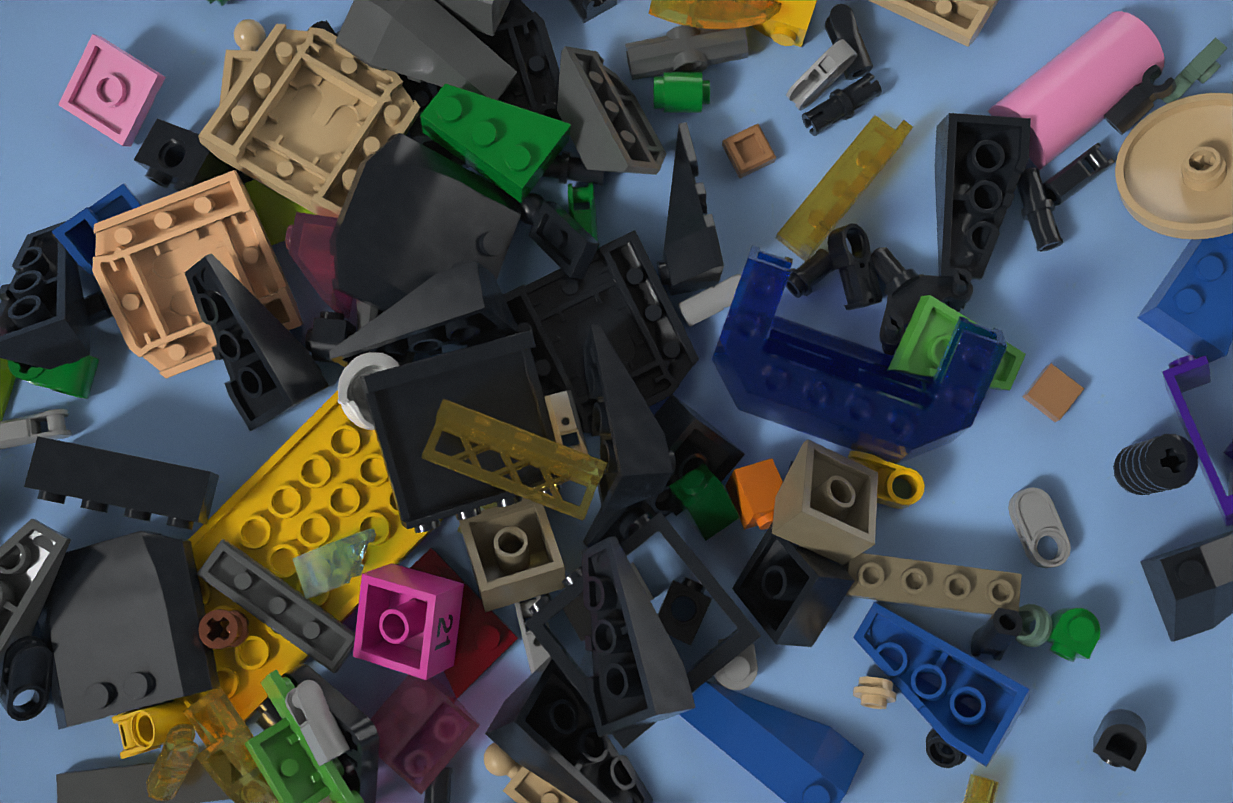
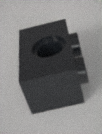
(177, 157)

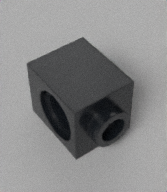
(685, 630)

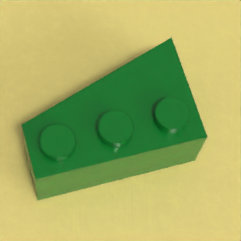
(495, 138)

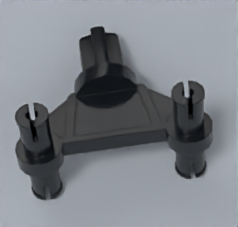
(905, 290)

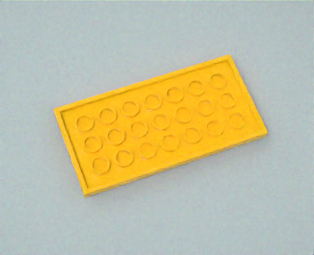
(306, 495)

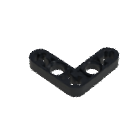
(360, 733)

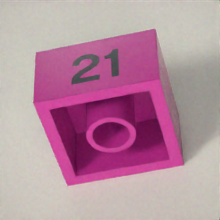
(408, 620)

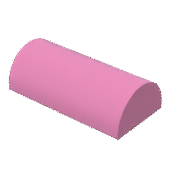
(1082, 84)

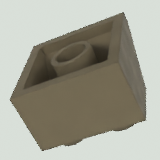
(827, 504)
(513, 554)

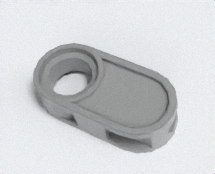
(821, 74)
(1034, 518)

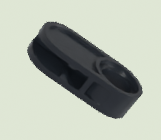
(26, 667)

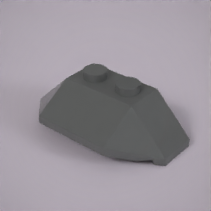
(605, 117)

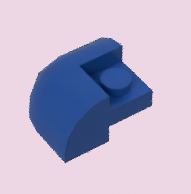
(78, 232)

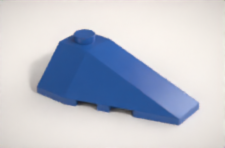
(953, 691)
(780, 748)

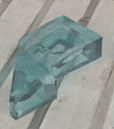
(332, 563)

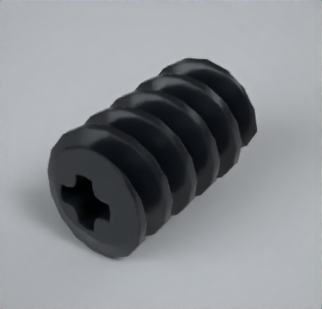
(1156, 465)

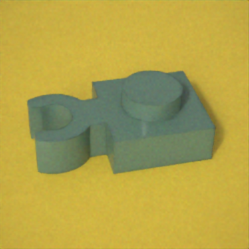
(1199, 69)

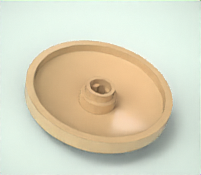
(1179, 168)

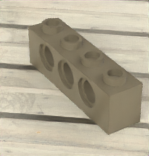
(933, 584)

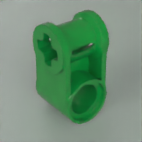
(69, 379)

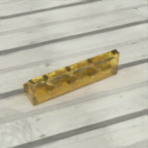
(842, 186)
(517, 444)

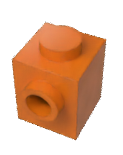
(754, 493)

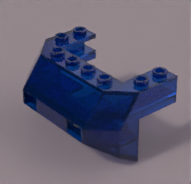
(841, 386)

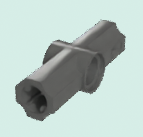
(685, 51)

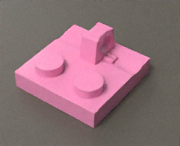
(111, 90)

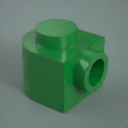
(1074, 633)

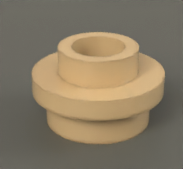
(874, 692)

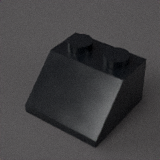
(791, 590)

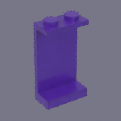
(1182, 376)

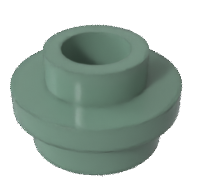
(1043, 625)

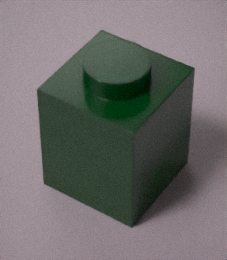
(704, 501)

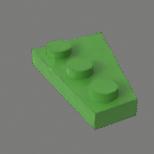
(928, 339)

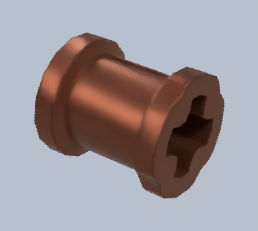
(210, 630)

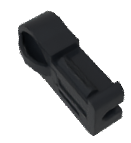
(855, 269)

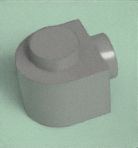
(740, 671)

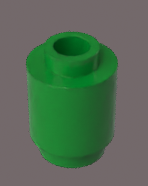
(680, 92)

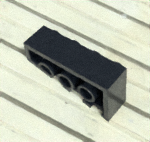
(122, 481)

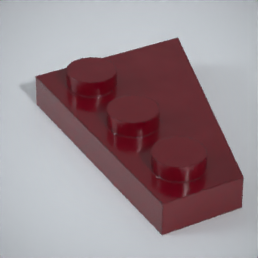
(480, 633)

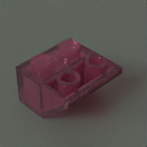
(421, 730)

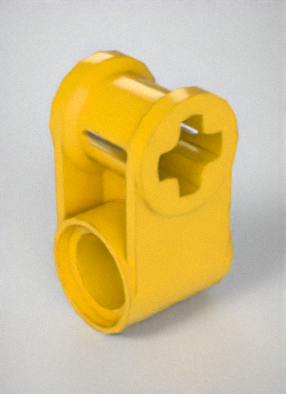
(886, 474)
(148, 726)

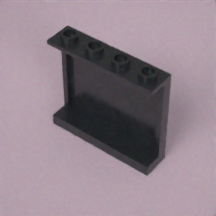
(404, 403)

